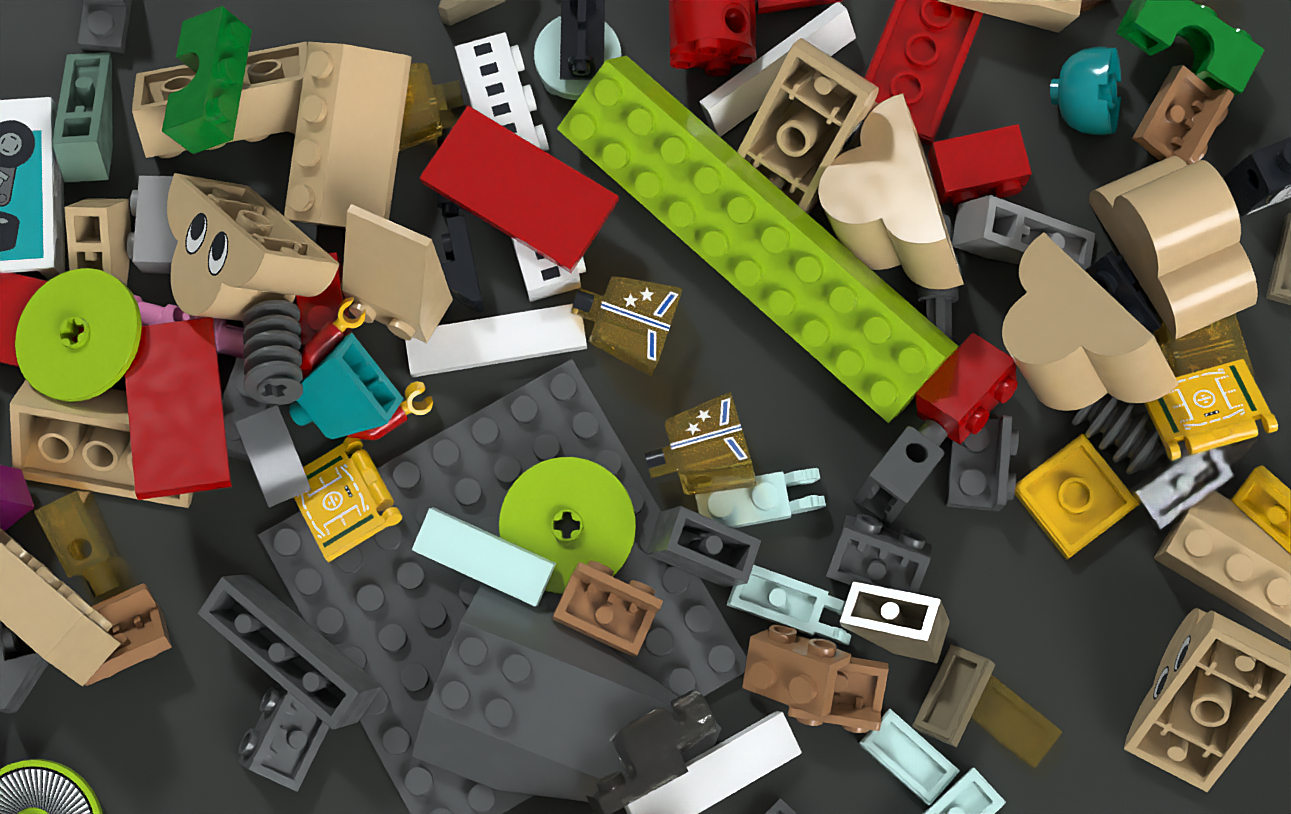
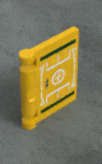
(1211, 410)
(345, 499)

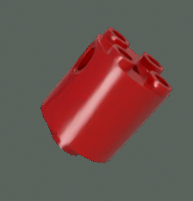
(712, 34)

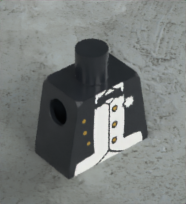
(1272, 169)

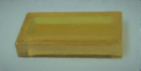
(1014, 723)

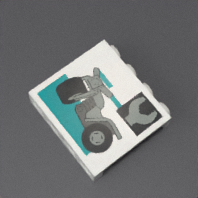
(30, 189)

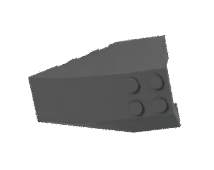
(533, 702)

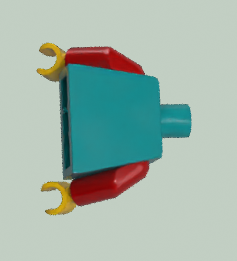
(347, 389)

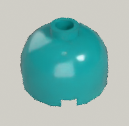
(1089, 91)

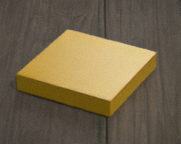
(1074, 496)

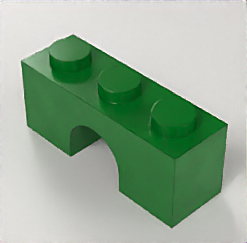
(1221, 53)
(207, 108)

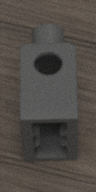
(902, 471)

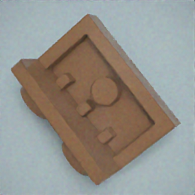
(1182, 117)
(607, 607)
(136, 625)
(793, 669)
(855, 698)

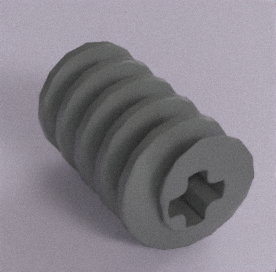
(272, 352)
(1122, 431)

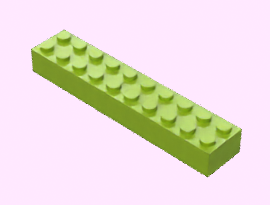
(756, 237)

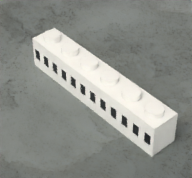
(496, 91)

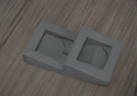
(272, 456)

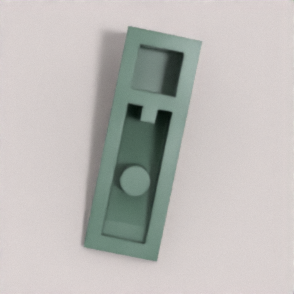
(84, 118)

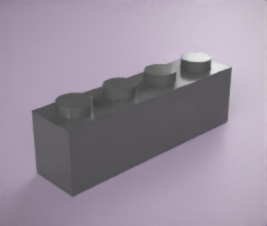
(289, 650)

